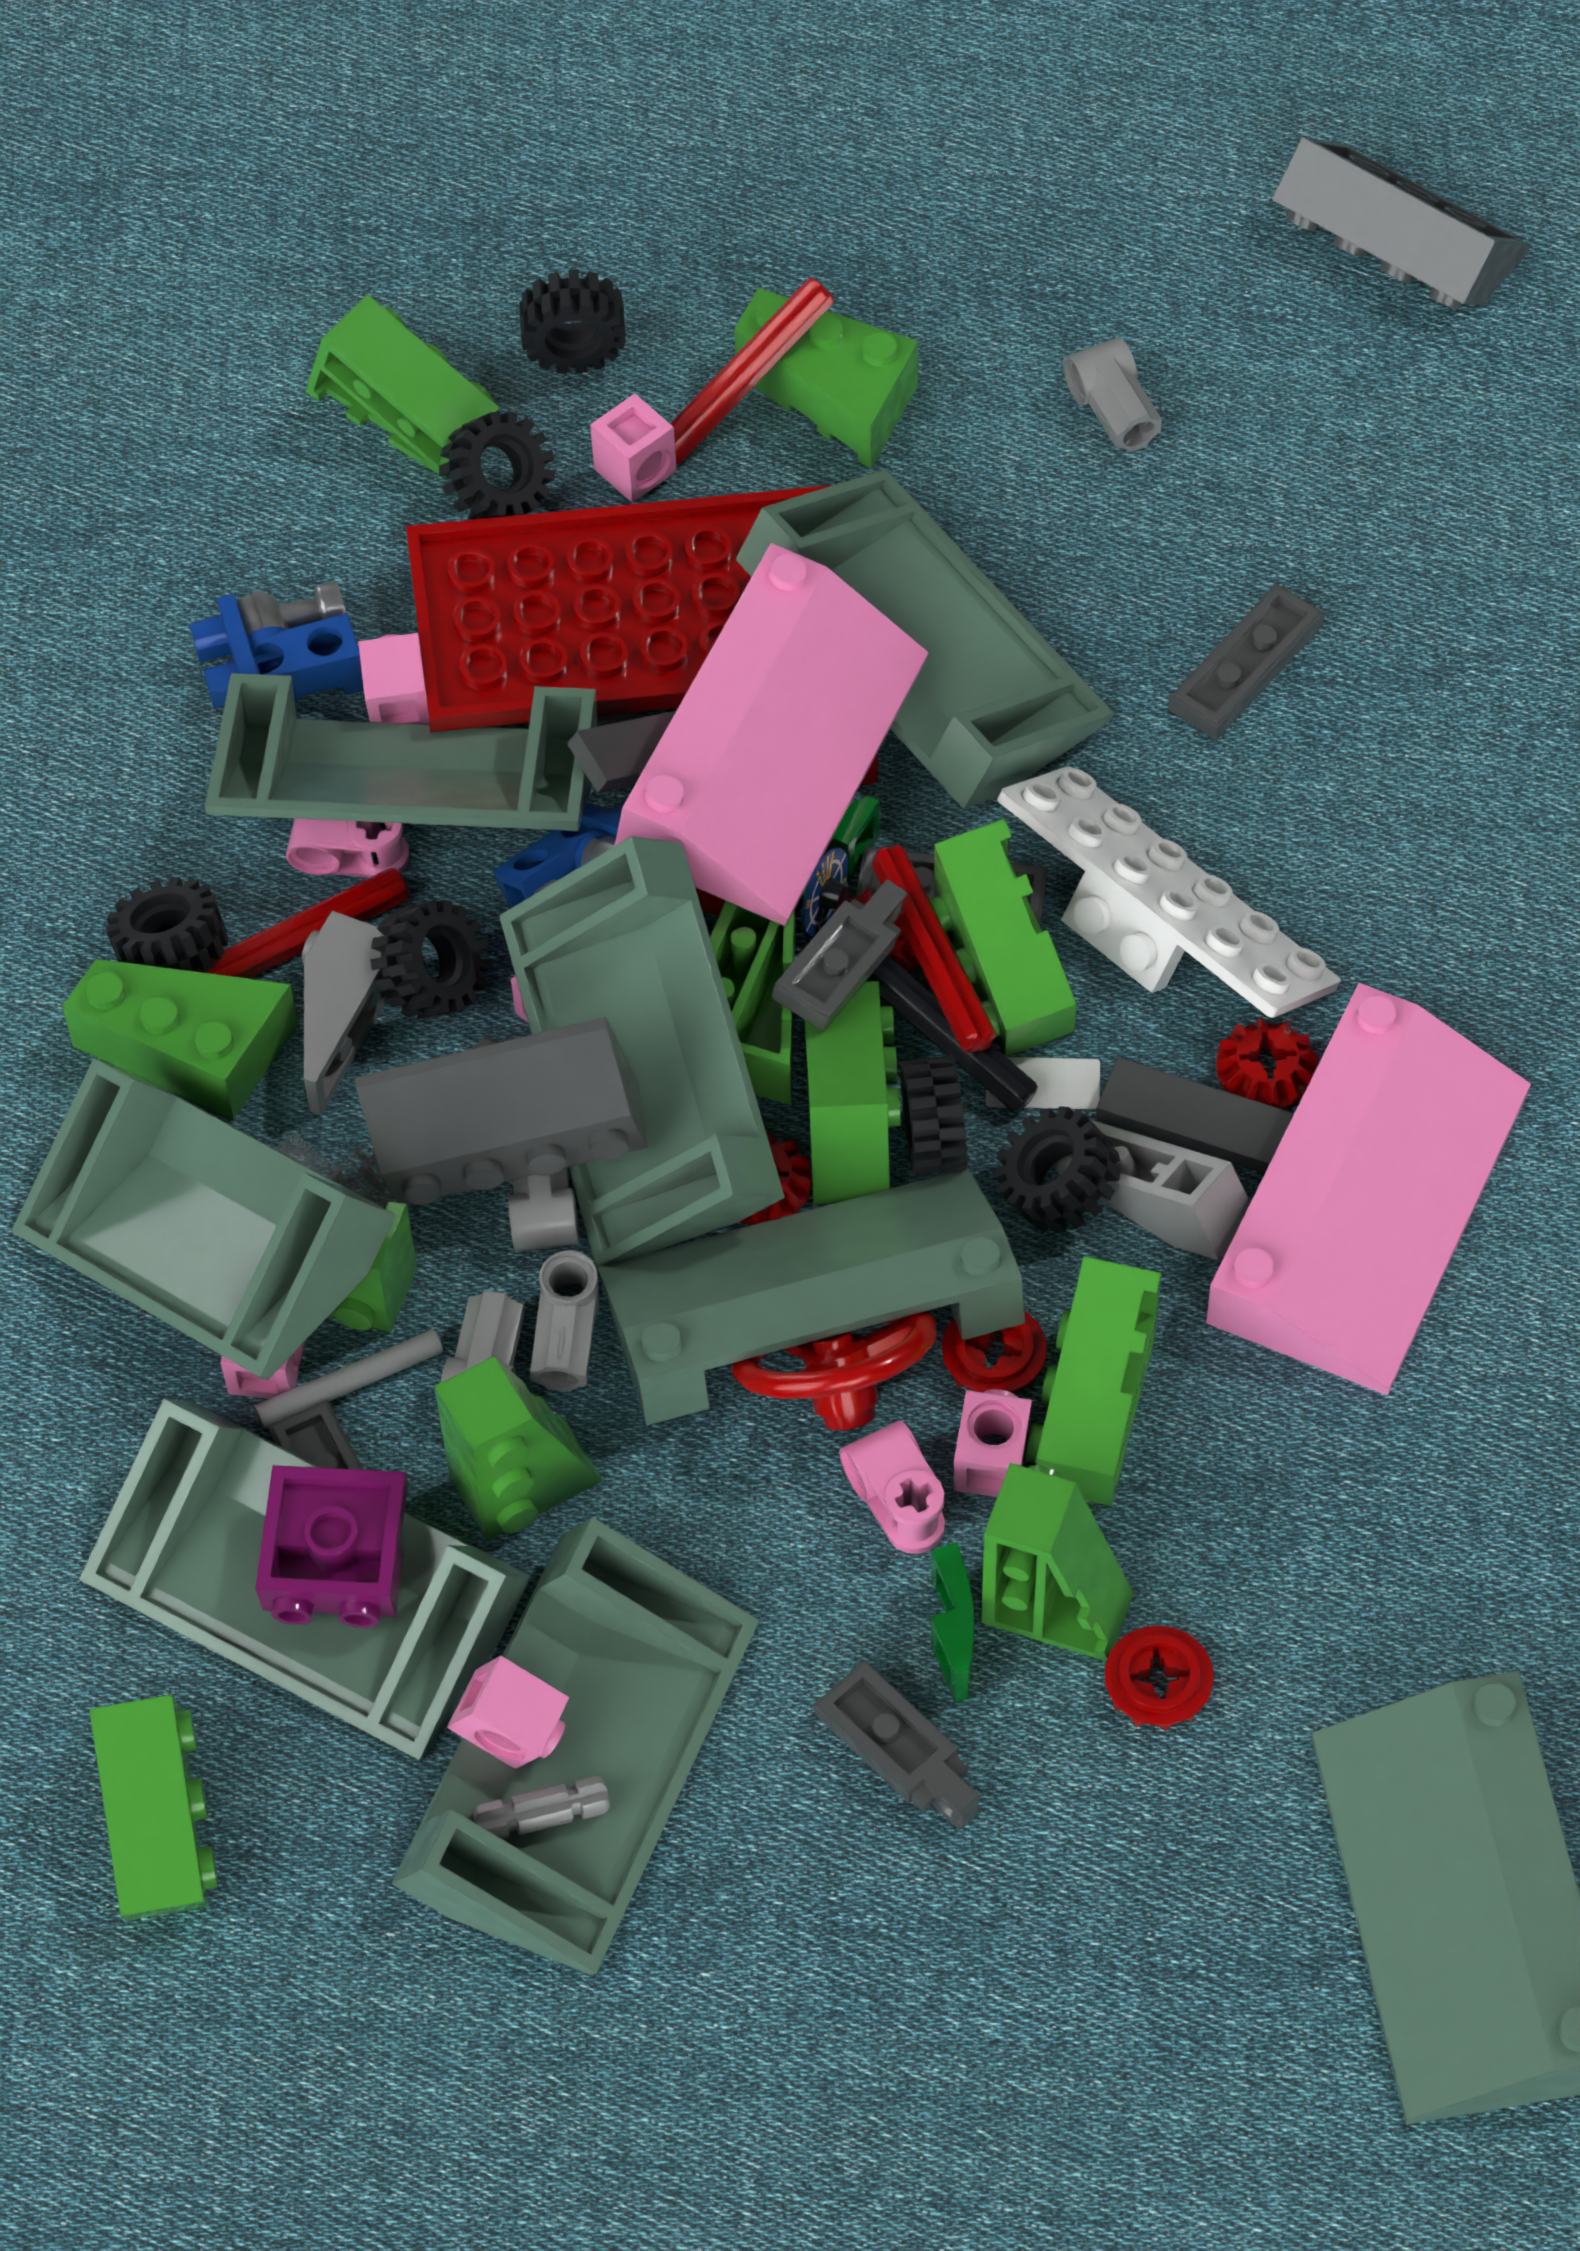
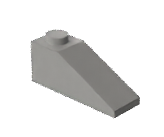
(338, 1002)
(1174, 1192)

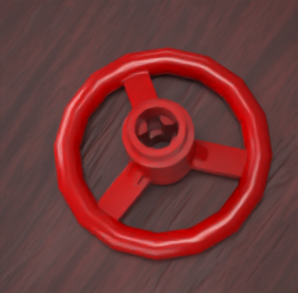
(844, 1369)

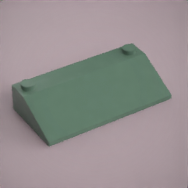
(992, 689)
(398, 771)
(635, 948)
(198, 1220)
(809, 1282)
(189, 1556)
(644, 1679)
(1460, 1895)

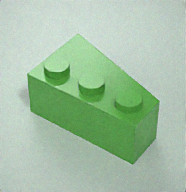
(839, 375)
(396, 382)
(1001, 940)
(751, 960)
(1098, 1377)
(1051, 1566)
(153, 1807)

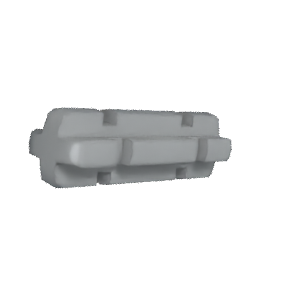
(544, 1808)

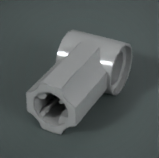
(1109, 383)
(543, 1212)
(565, 1323)
(488, 1330)

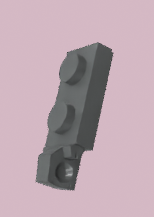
(841, 957)
(899, 1744)

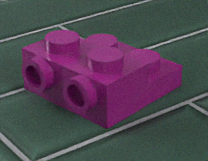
(332, 1544)

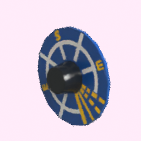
(825, 891)

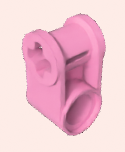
(346, 847)
(897, 1487)

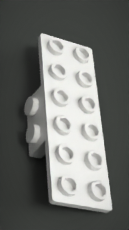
(1152, 903)

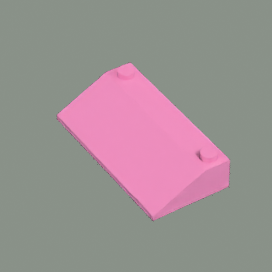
(775, 735)
(1367, 1192)

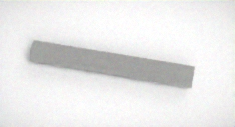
(349, 1378)

